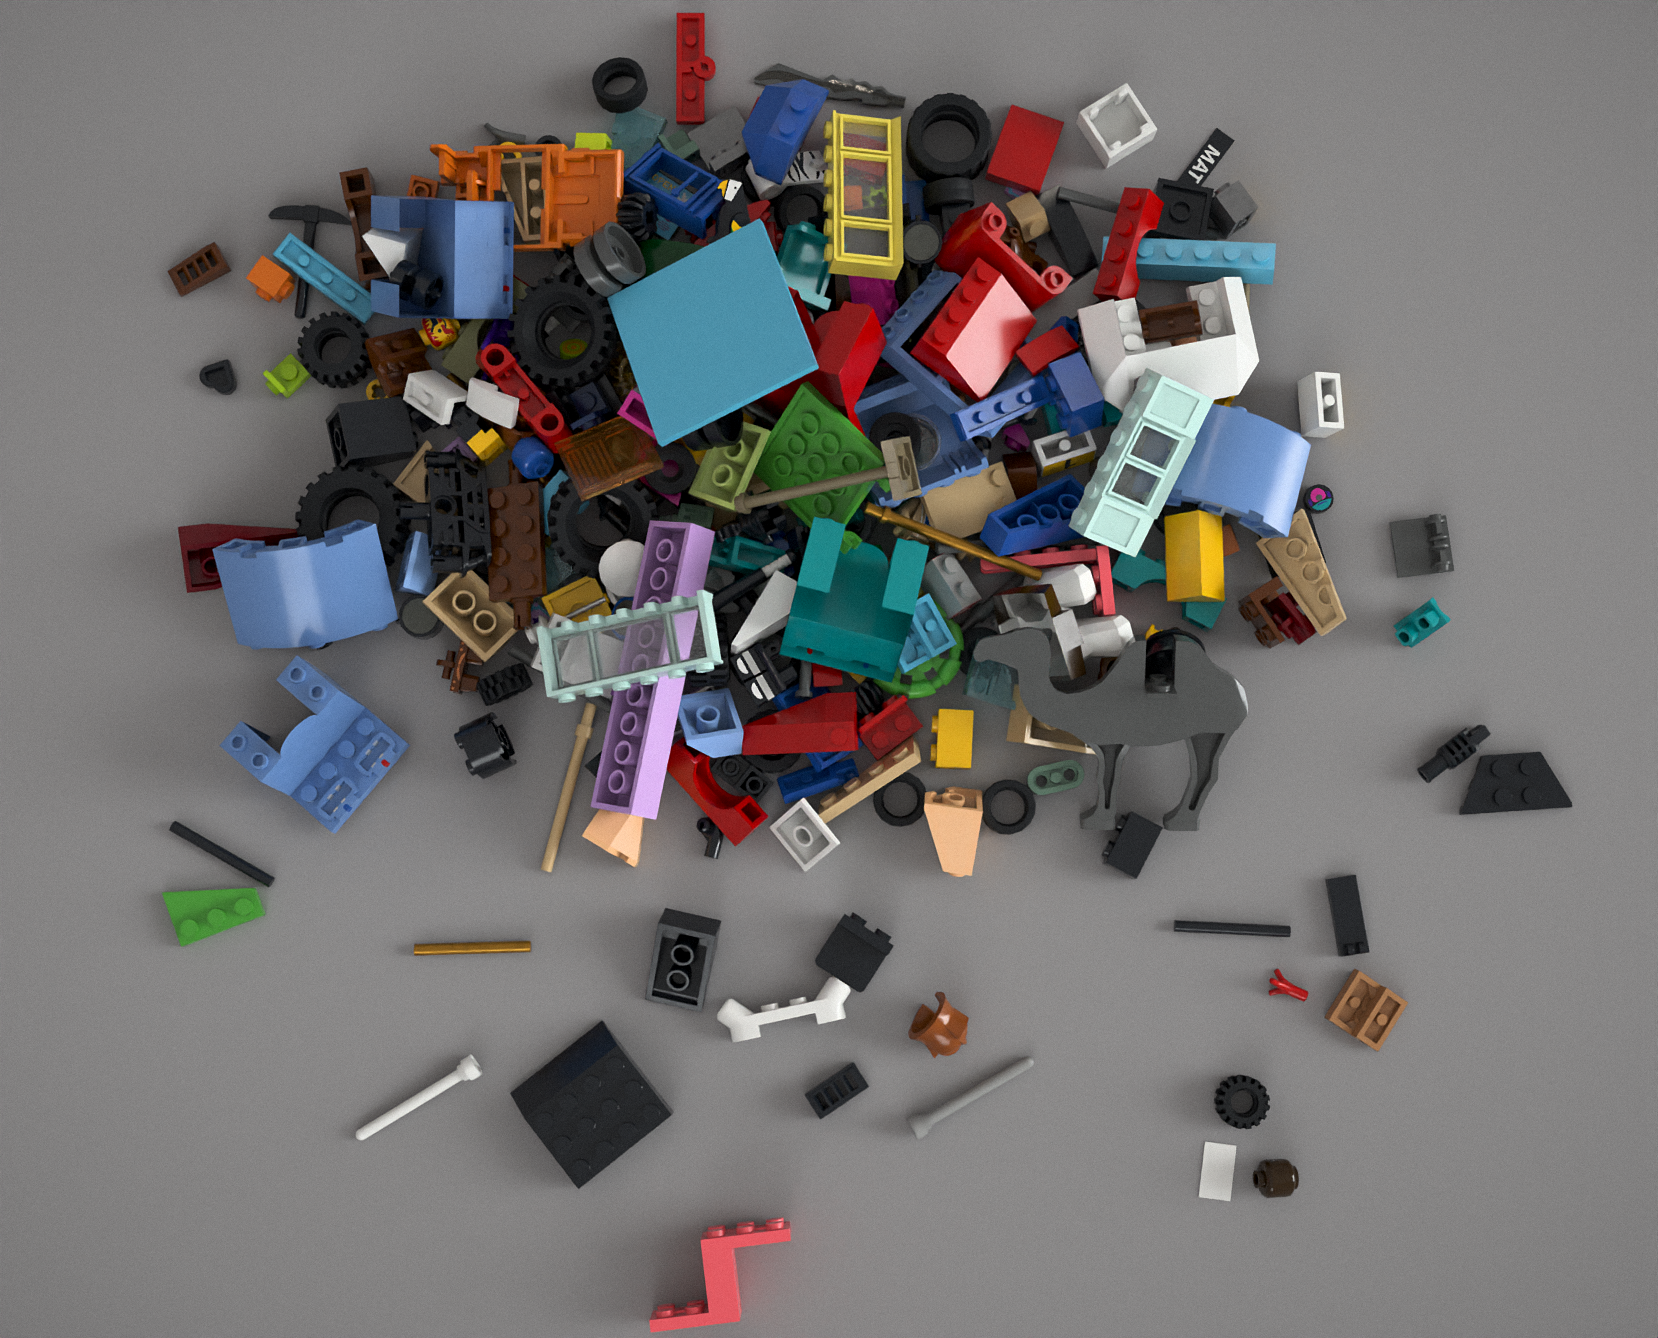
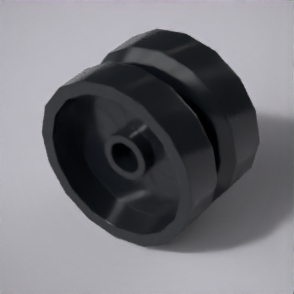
(719, 433)

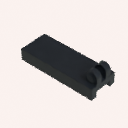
(1347, 915)

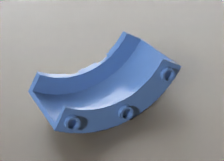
(1244, 470)
(306, 588)

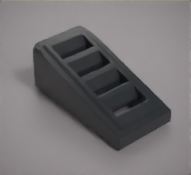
(815, 1103)

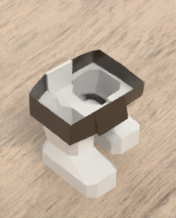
(1045, 606)

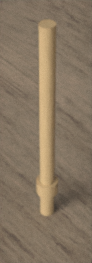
(583, 733)

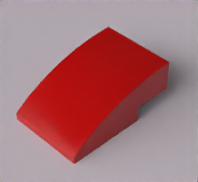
(1024, 150)

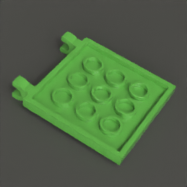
(817, 444)

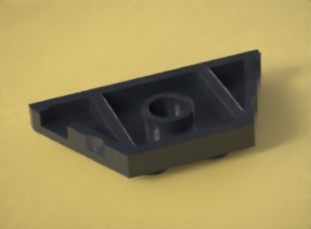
(1513, 784)

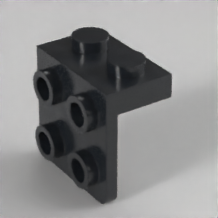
(854, 952)

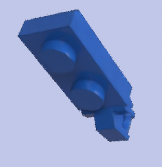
(809, 782)

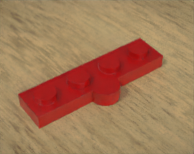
(691, 69)

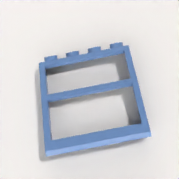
(908, 319)

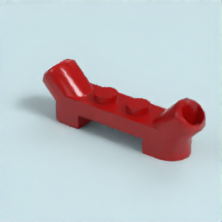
(533, 406)

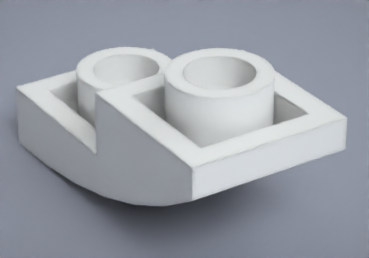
(491, 404)

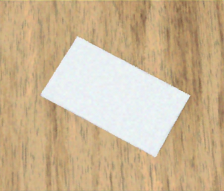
(1217, 1171)

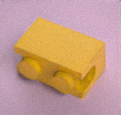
(953, 739)

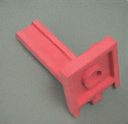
(1103, 602)

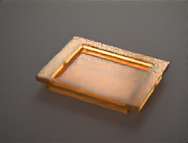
(607, 456)

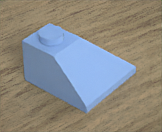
(711, 723)

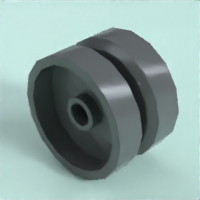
(609, 259)

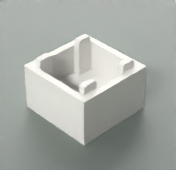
(1116, 125)

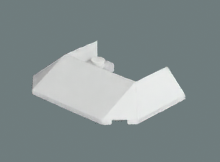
(1213, 365)

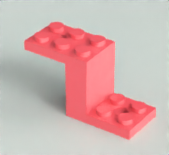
(720, 1275)

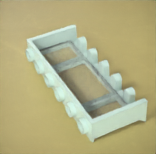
(629, 647)

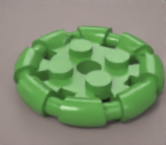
(945, 668)

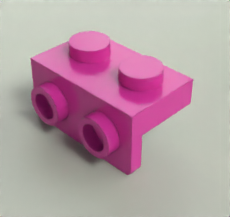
(875, 293)

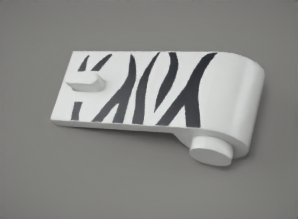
(806, 169)

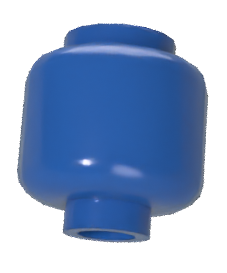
(532, 457)

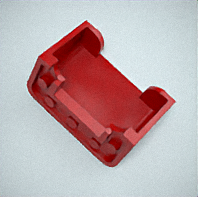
(978, 235)

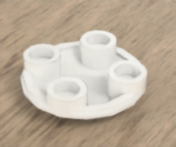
(621, 567)

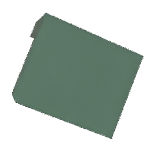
(680, 146)

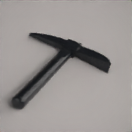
(311, 216)

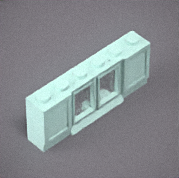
(1141, 463)

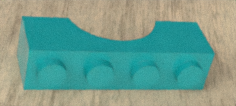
(1133, 572)

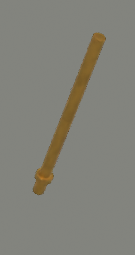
(886, 515)

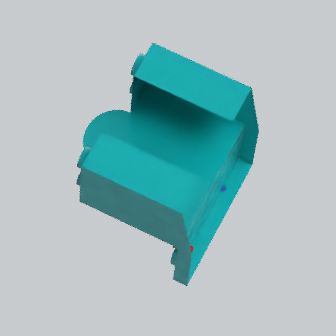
(851, 605)

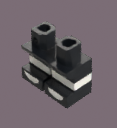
(759, 660)

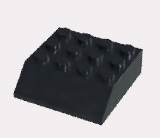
(590, 1104)

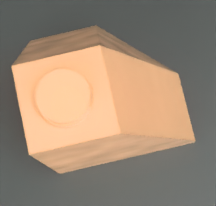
(955, 827)
(617, 834)

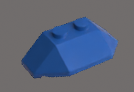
(781, 125)

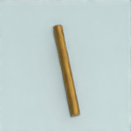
(472, 948)

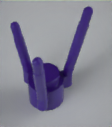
(499, 335)

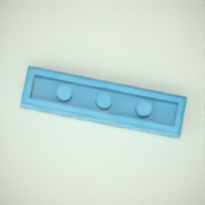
(325, 277)

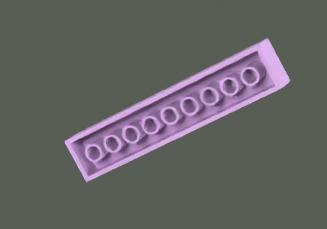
(646, 715)

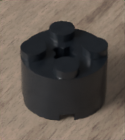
(485, 746)

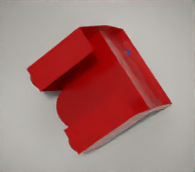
(846, 351)

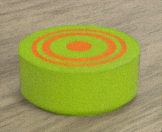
(572, 348)

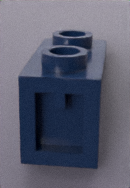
(590, 405)

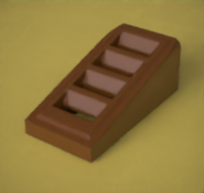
(200, 256)

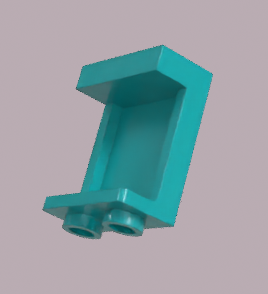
(804, 264)

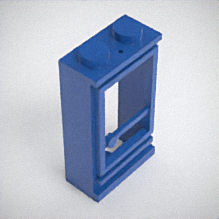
(686, 215)

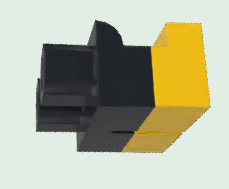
(474, 433)

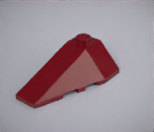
(200, 539)

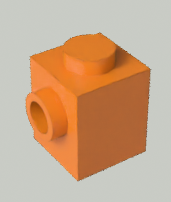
(271, 280)

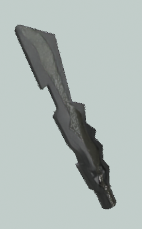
(838, 89)

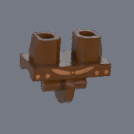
(461, 681)

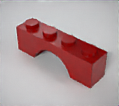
(1135, 216)
(731, 814)

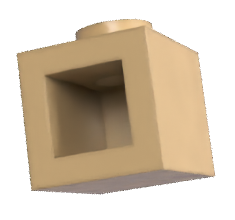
(1028, 216)

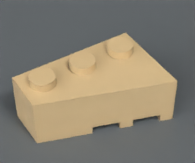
(522, 186)

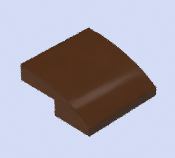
(396, 357)

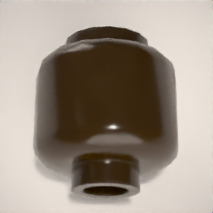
(1276, 1178)

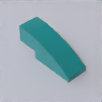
(742, 555)

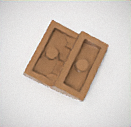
(1366, 1010)

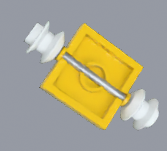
(575, 603)

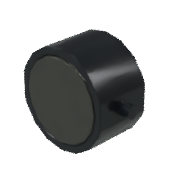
(921, 241)
(418, 619)

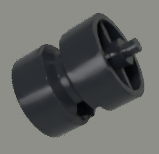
(417, 285)

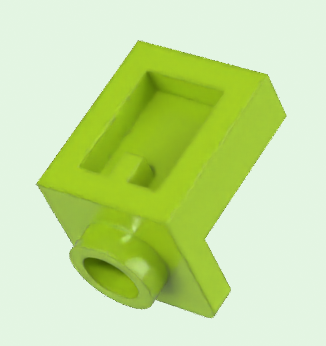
(286, 376)

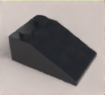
(682, 959)

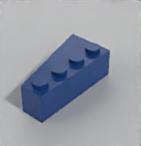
(1035, 519)

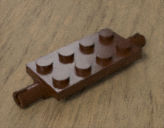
(517, 545)

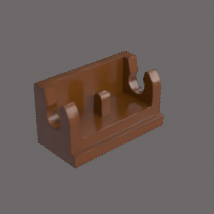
(1171, 322)

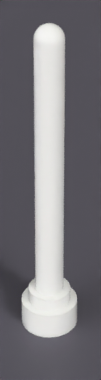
(465, 1070)

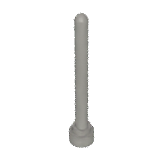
(922, 1123)

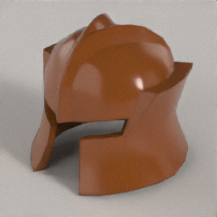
(940, 1031)

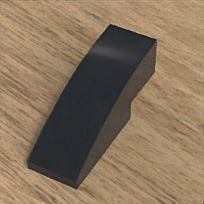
(1067, 233)

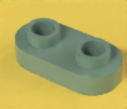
(1055, 777)

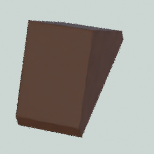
(1021, 473)

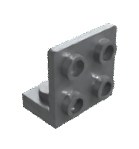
(721, 142)

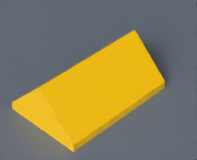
(1194, 557)

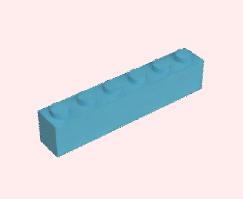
(1203, 260)

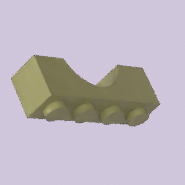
(462, 356)

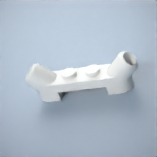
(745, 1023)

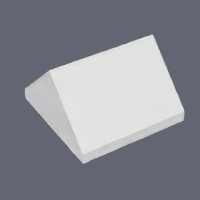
(394, 246)
(804, 835)

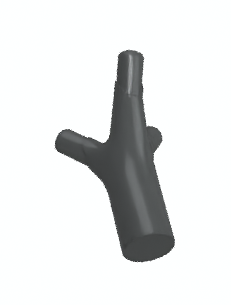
(503, 136)

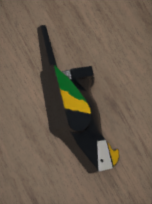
(733, 213)

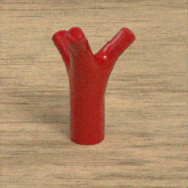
(1285, 987)

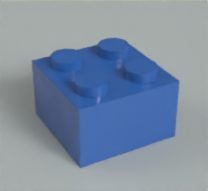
(1074, 395)

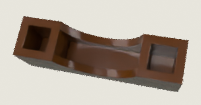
(357, 191)

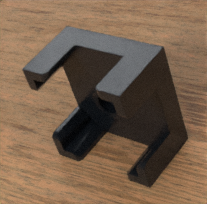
(1183, 212)

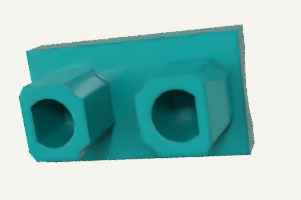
(1420, 623)

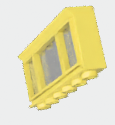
(863, 196)

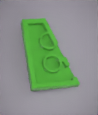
(210, 912)

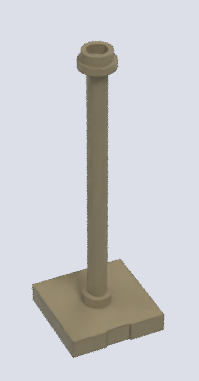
(899, 469)

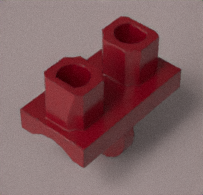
(1290, 619)

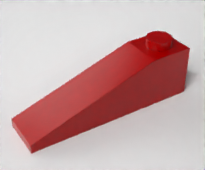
(815, 725)

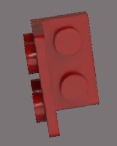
(889, 727)

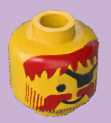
(439, 332)

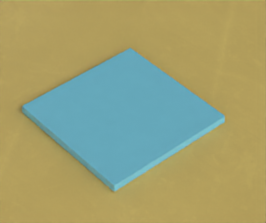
(712, 333)

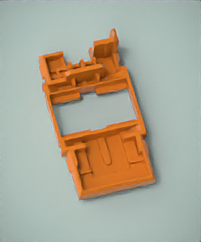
(578, 186)

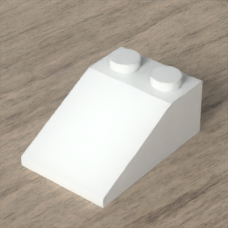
(767, 615)

